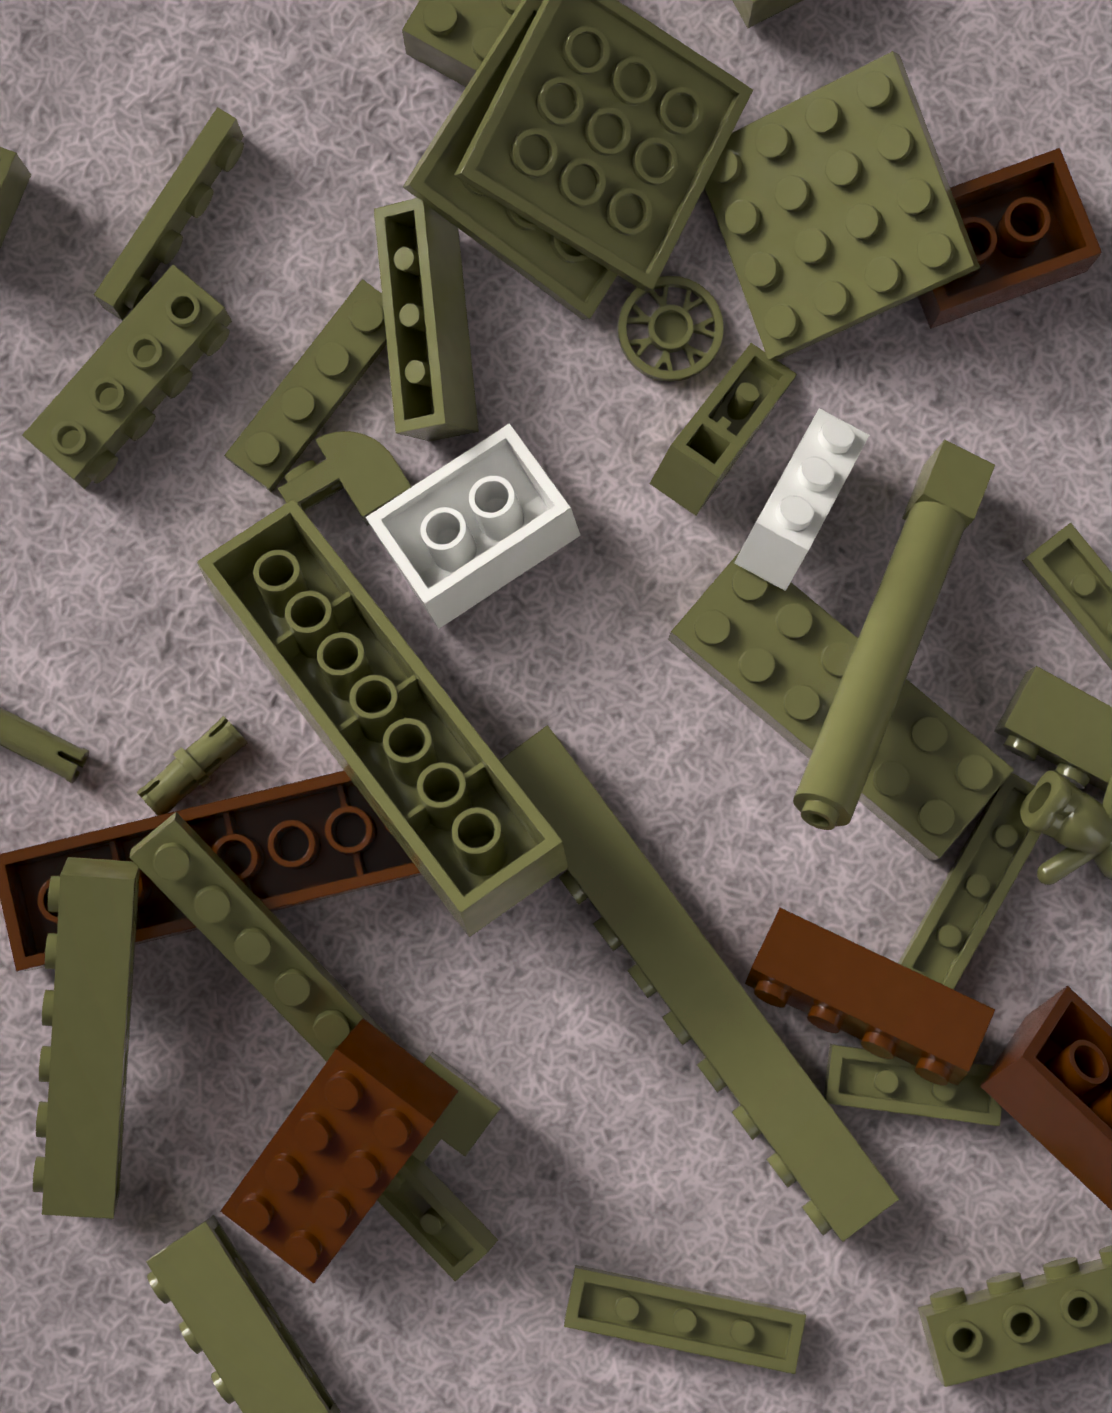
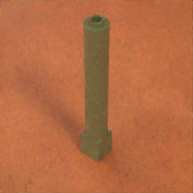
(849, 740)

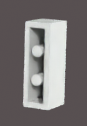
(801, 499)

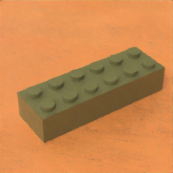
(786, 666)

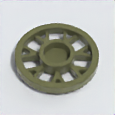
(671, 329)

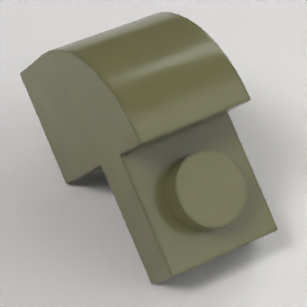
(351, 463)

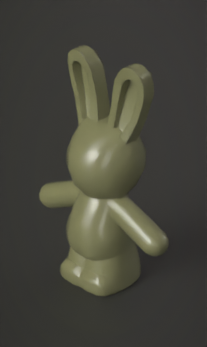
(1072, 820)

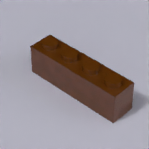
(869, 998)

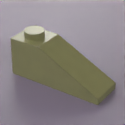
(721, 429)

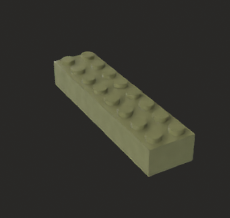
(384, 718)

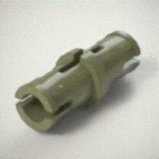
(192, 767)

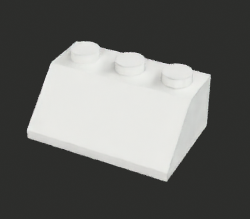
(474, 525)

